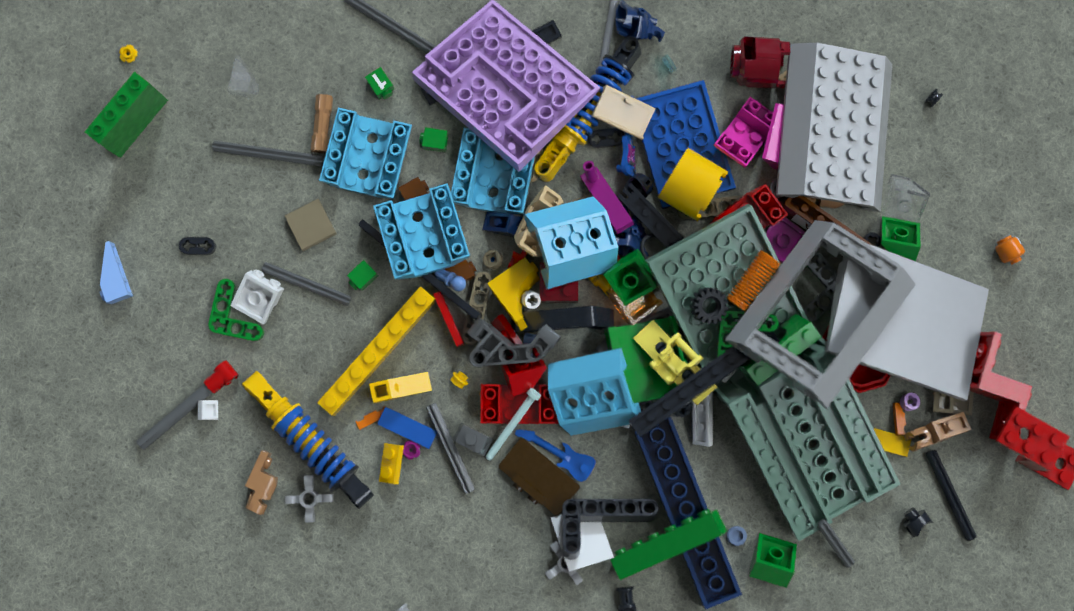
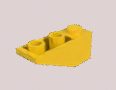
(400, 387)

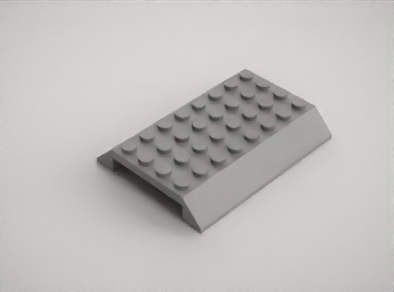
(834, 125)

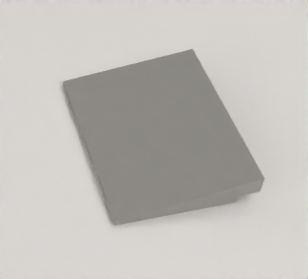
(929, 336)

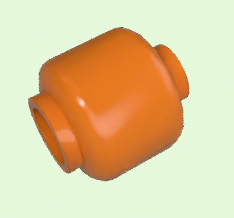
(1010, 250)

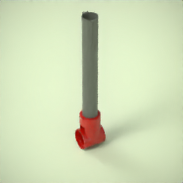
(222, 376)

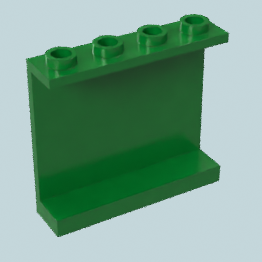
(126, 115)
(641, 379)

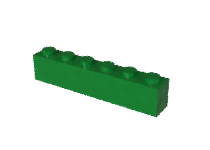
(668, 544)

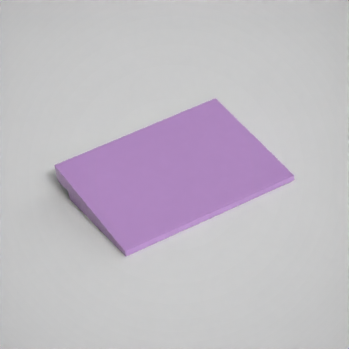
(504, 84)

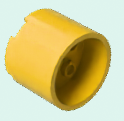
(692, 184)

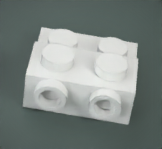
(257, 296)

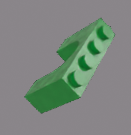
(798, 337)

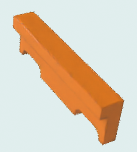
(369, 419)
(899, 419)

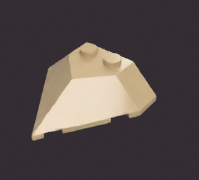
(528, 241)

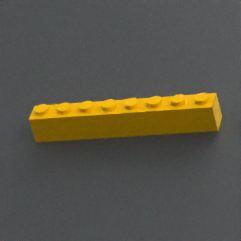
(377, 351)

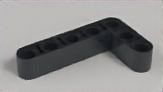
(567, 318)
(600, 515)

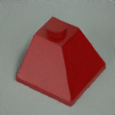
(523, 376)

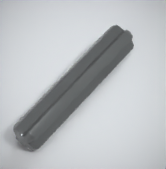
(835, 543)

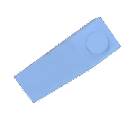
(113, 278)

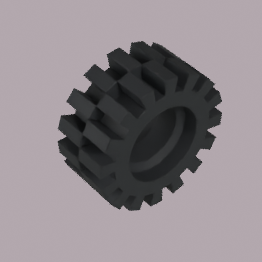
(719, 310)

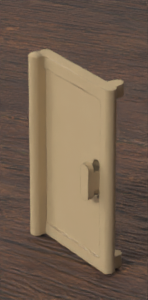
(626, 116)

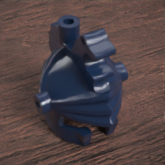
(636, 23)
(631, 238)

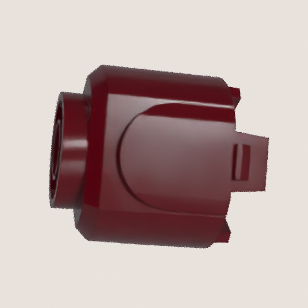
(758, 62)

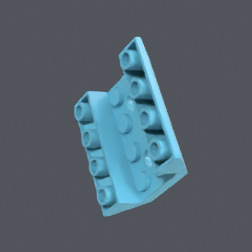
(351, 152)
(479, 172)
(408, 239)
(580, 253)
(586, 382)

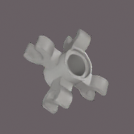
(309, 508)
(552, 572)

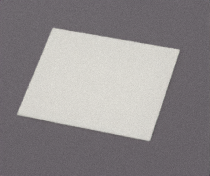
(594, 542)

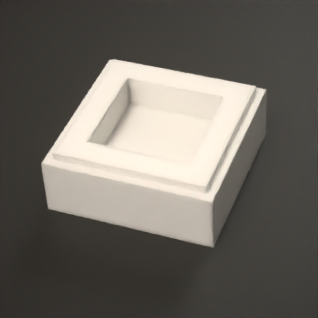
(208, 410)

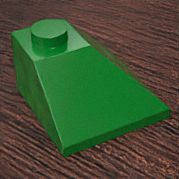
(901, 237)

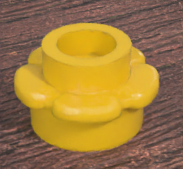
(128, 58)
(459, 379)

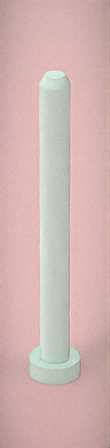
(533, 395)

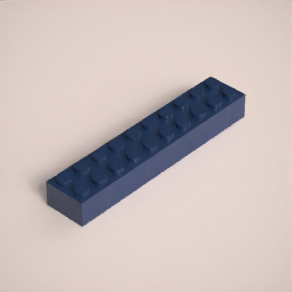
(681, 500)

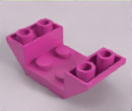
(746, 132)

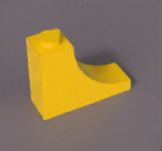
(510, 287)

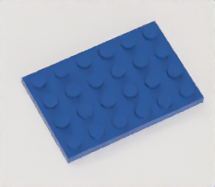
(682, 121)

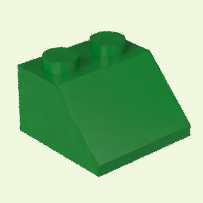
(631, 277)
(773, 560)

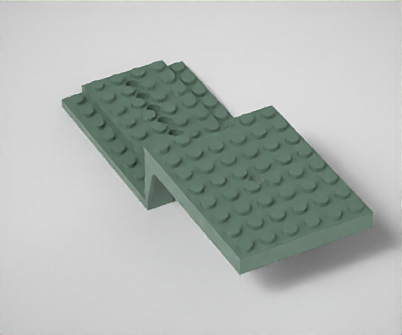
(844, 435)

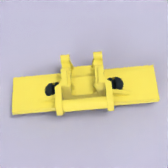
(666, 362)

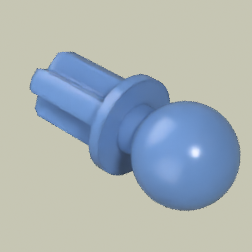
(450, 279)

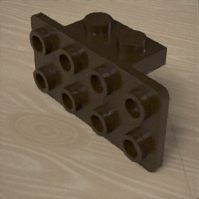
(538, 477)

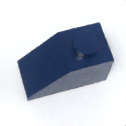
(501, 223)

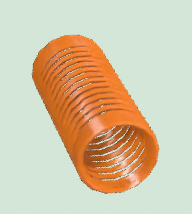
(747, 279)

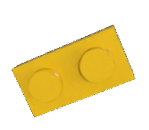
(391, 463)

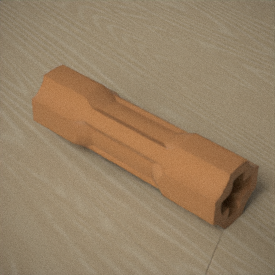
(320, 138)

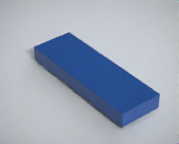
(407, 427)

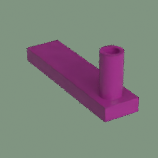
(606, 197)

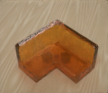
(637, 309)

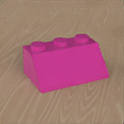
(772, 145)

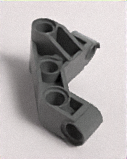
(494, 345)

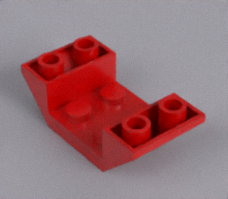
(764, 204)
(500, 406)

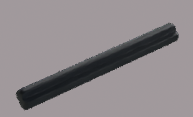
(951, 495)

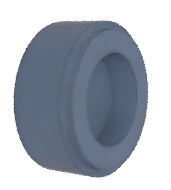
(736, 535)

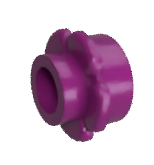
(415, 453)

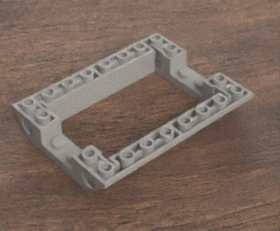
(808, 380)

